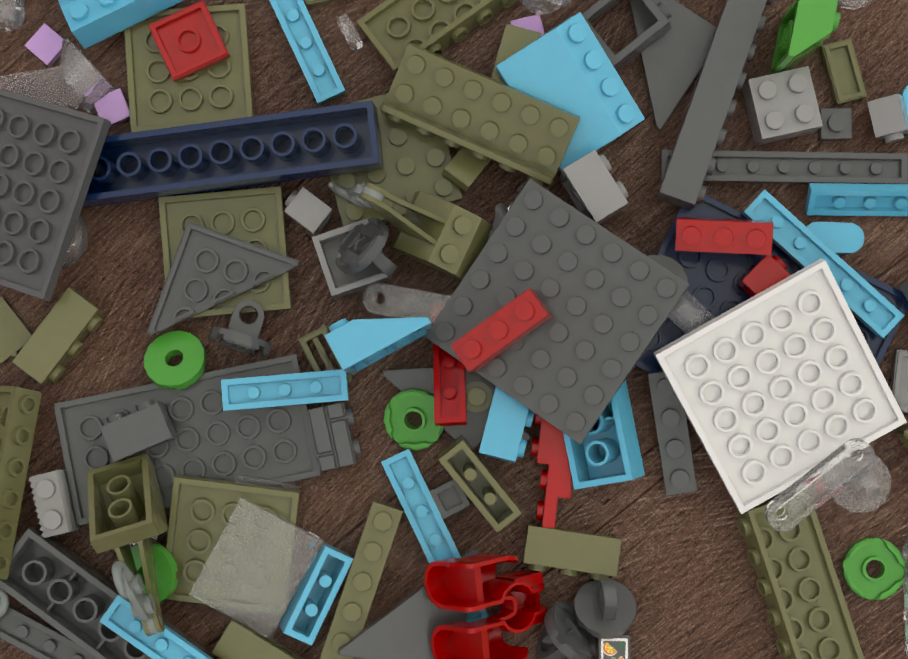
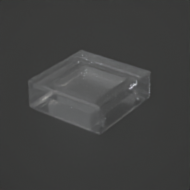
(349, 32)

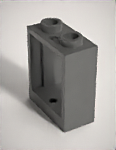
(643, 41)

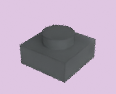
(836, 124)
(449, 498)

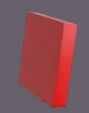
(188, 41)

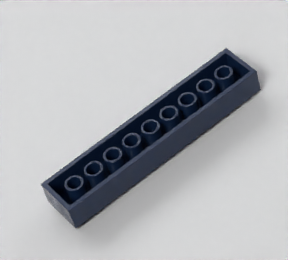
(237, 153)

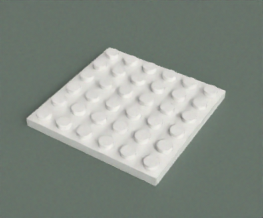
(779, 384)

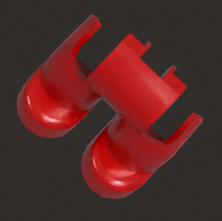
(471, 586)

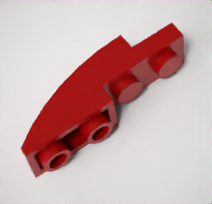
(556, 480)

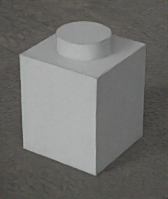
(889, 118)
(308, 211)

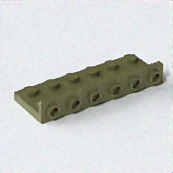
(425, 23)
(479, 114)
(17, 428)
(799, 588)

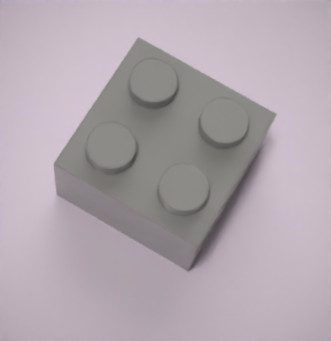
(782, 105)
(594, 188)
(339, 283)

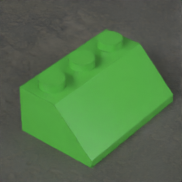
(802, 31)

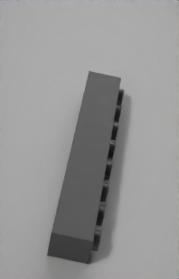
(712, 102)

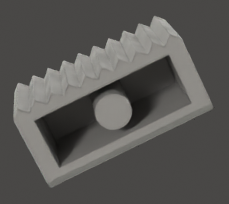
(53, 503)

